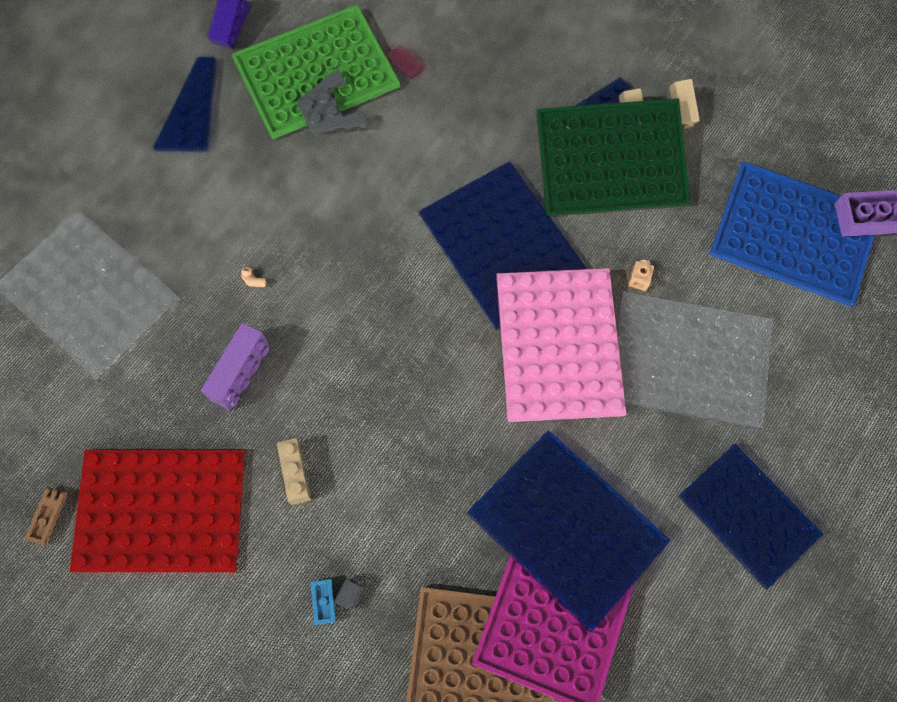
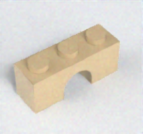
(293, 472)

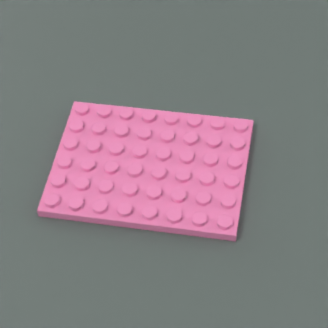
(560, 345)

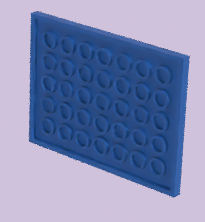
(790, 235)

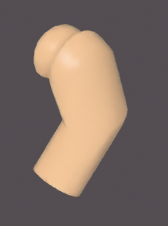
(250, 279)

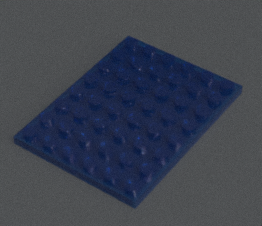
(494, 230)
(569, 529)

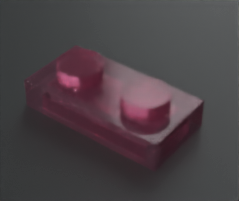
(405, 62)

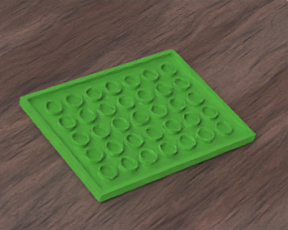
(297, 61)

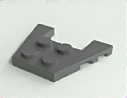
(321, 109)

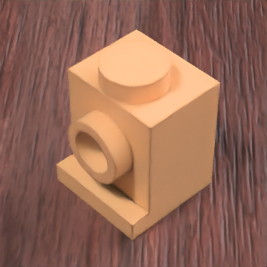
(638, 279)

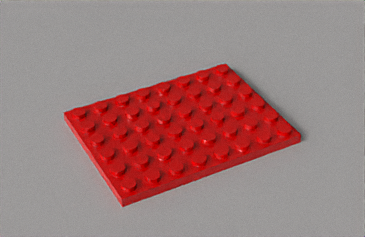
(158, 511)

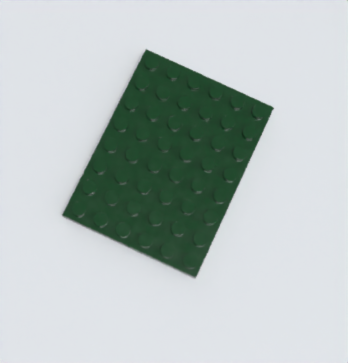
(612, 157)

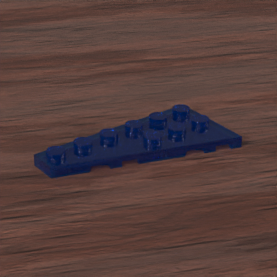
(190, 118)

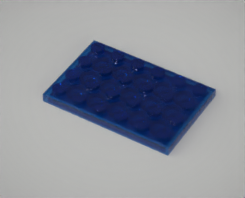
(750, 516)

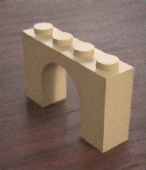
(681, 89)

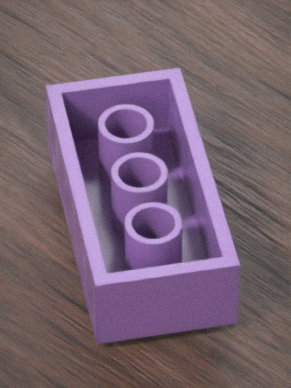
(867, 213)
(236, 367)

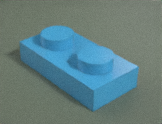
(323, 602)

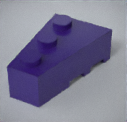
(228, 22)

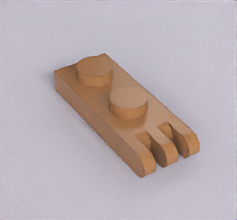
(46, 516)

